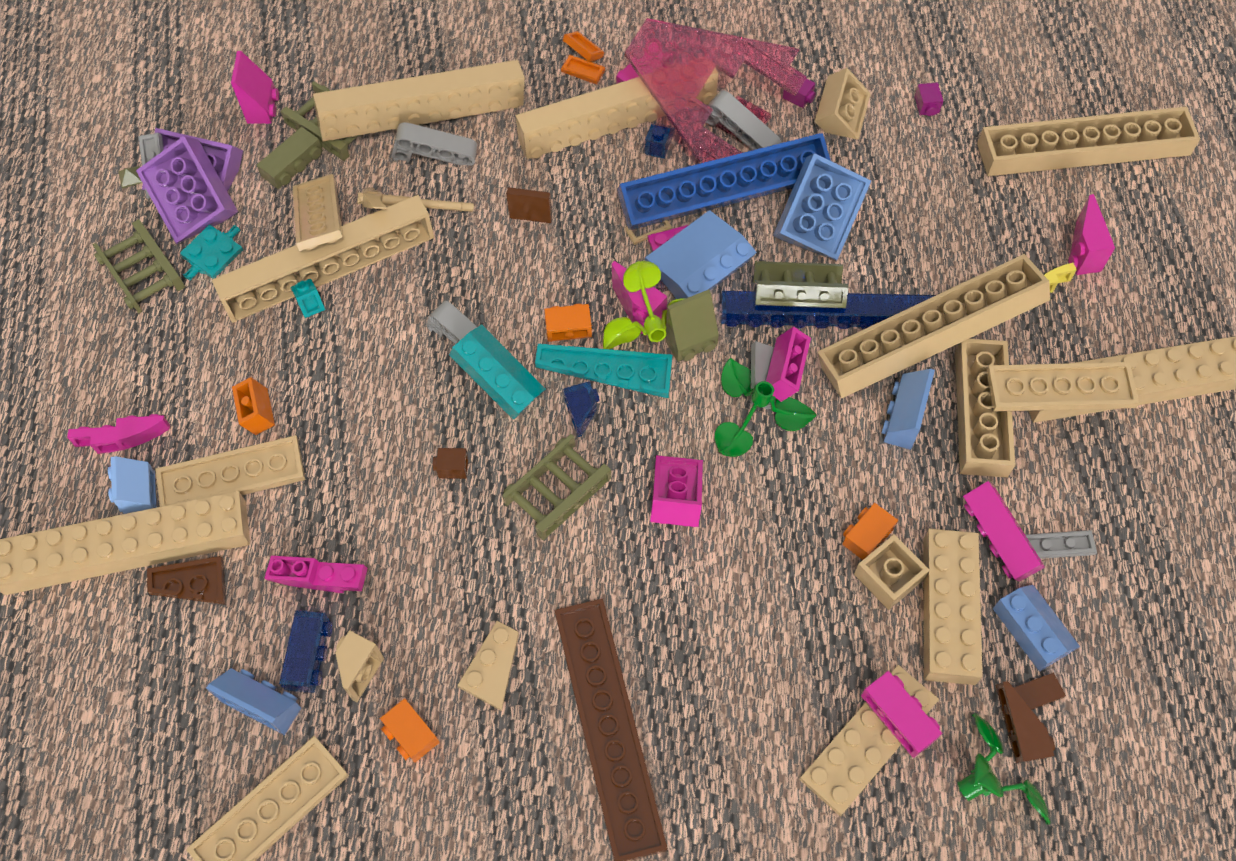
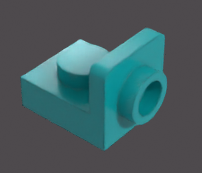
(307, 298)

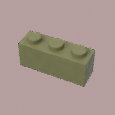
(290, 158)

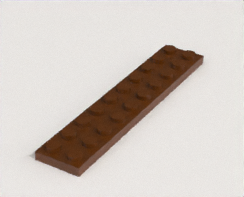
(610, 732)

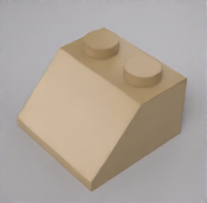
(357, 663)

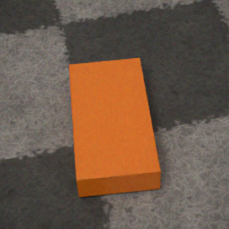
(583, 46)
(583, 69)

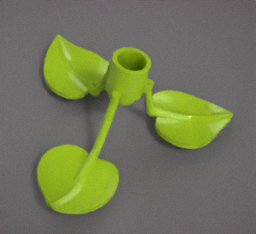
(622, 330)

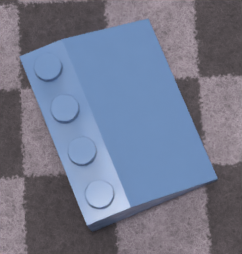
(822, 207)
(701, 256)

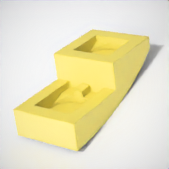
(1060, 275)

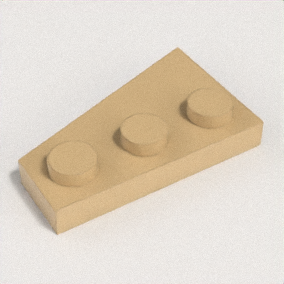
(491, 667)

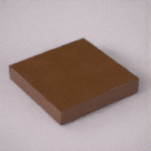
(529, 205)

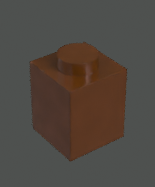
(451, 463)

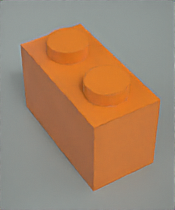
(568, 322)
(253, 406)
(870, 531)
(409, 731)

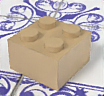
(891, 572)

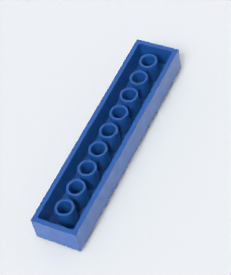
(717, 182)

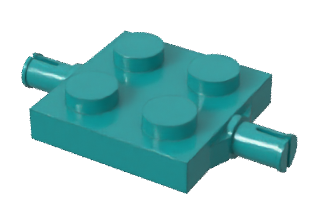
(211, 252)

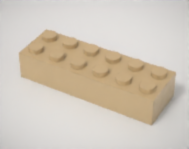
(983, 434)
(952, 607)

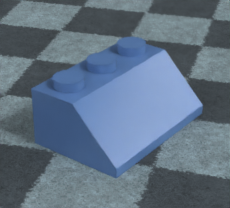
(907, 408)
(1035, 626)
(255, 699)

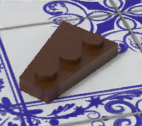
(191, 580)

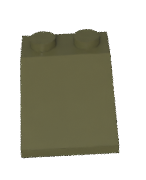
(691, 326)

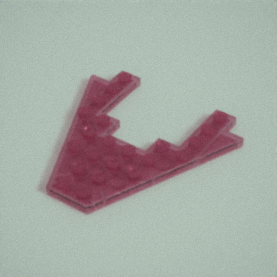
(679, 60)

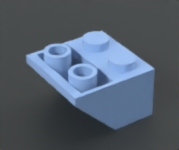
(132, 485)

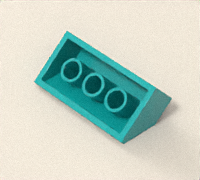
(496, 371)

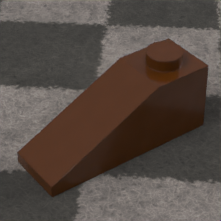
(1025, 731)

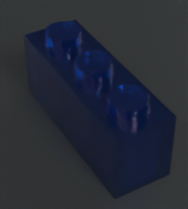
(305, 651)

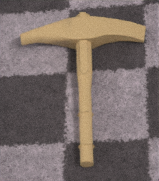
(374, 199)

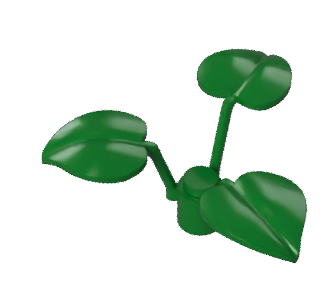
(735, 381)
(985, 782)

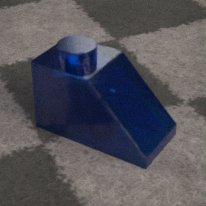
(658, 139)
(581, 405)

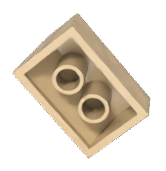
(843, 105)

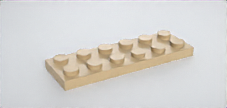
(316, 213)
(1062, 386)
(239, 470)
(859, 751)
(272, 807)

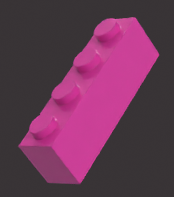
(1003, 531)

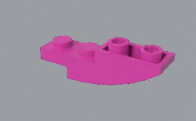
(126, 434)
(316, 575)

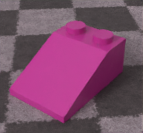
(254, 91)
(1091, 240)
(633, 301)
(677, 491)

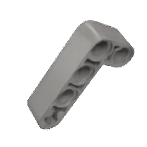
(740, 121)
(432, 144)
(449, 322)

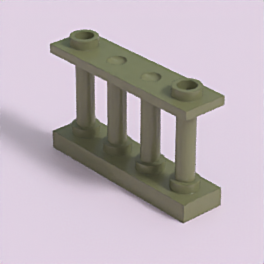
(296, 120)
(150, 250)
(800, 284)
(562, 508)

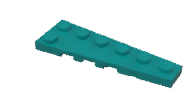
(625, 369)

